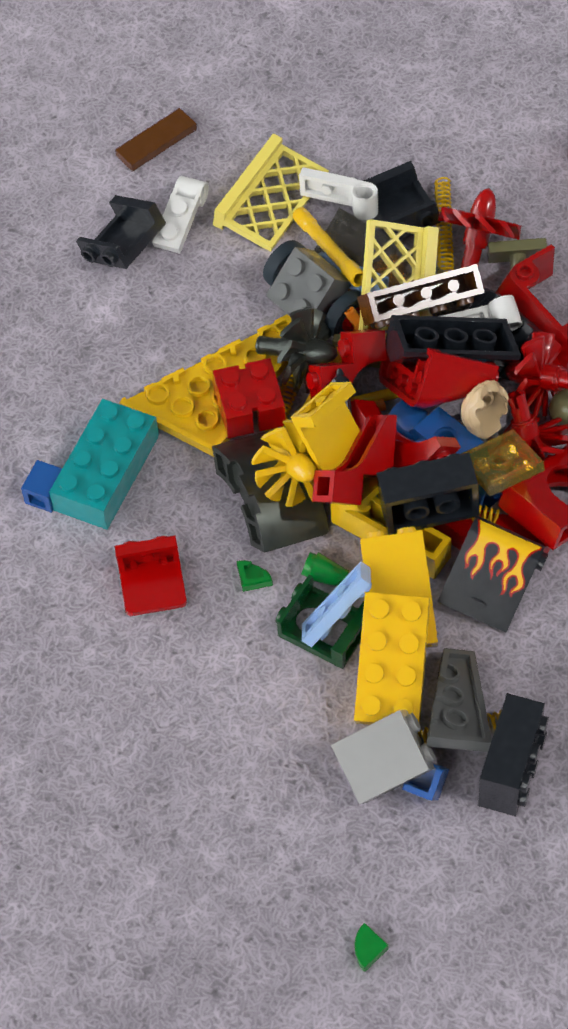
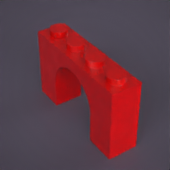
(536, 505)

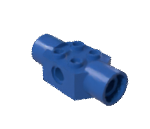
(420, 426)

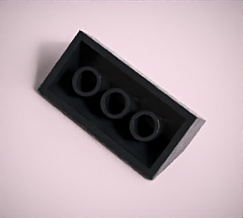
(460, 336)

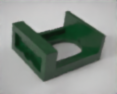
(308, 596)

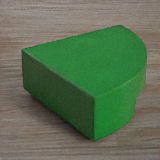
(253, 576)
(368, 947)

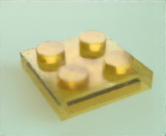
(504, 462)

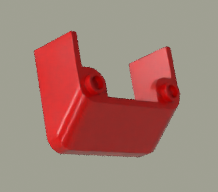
(524, 277)

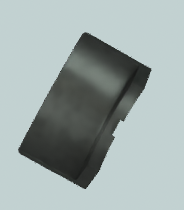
(268, 521)

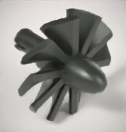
(300, 344)

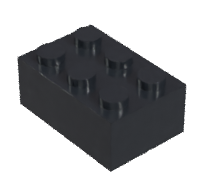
(429, 493)
(513, 755)

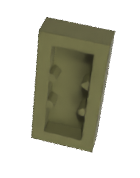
(514, 250)

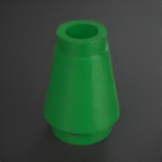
(324, 569)

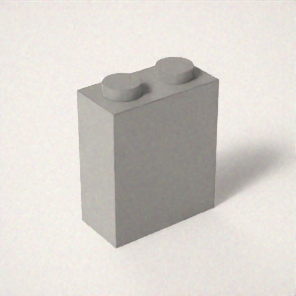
(384, 756)

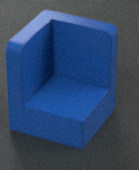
(38, 484)
(428, 785)

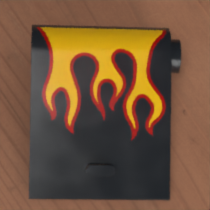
(493, 569)

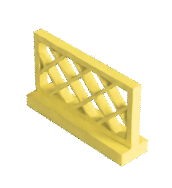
(247, 186)
(422, 262)

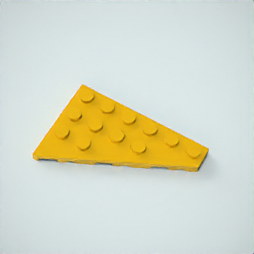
(186, 398)

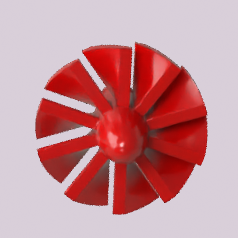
(479, 225)
(539, 371)
(540, 437)

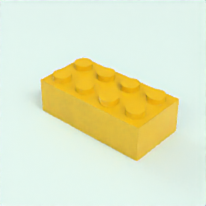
(391, 656)

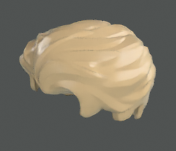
(484, 408)

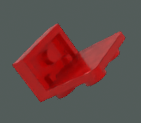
(151, 575)

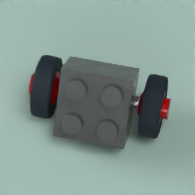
(306, 279)

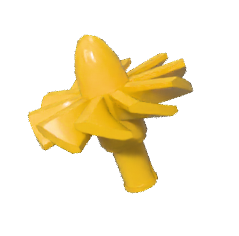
(293, 463)

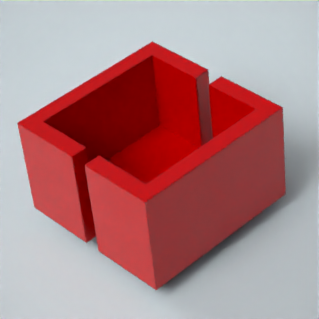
(247, 391)

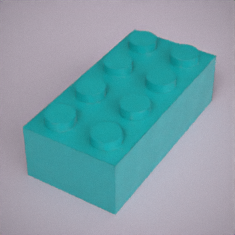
(104, 464)

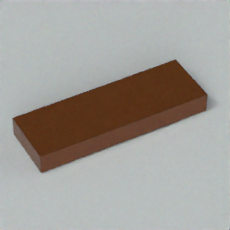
(156, 139)

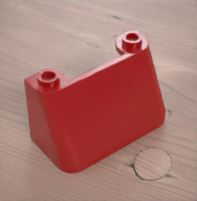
(435, 380)

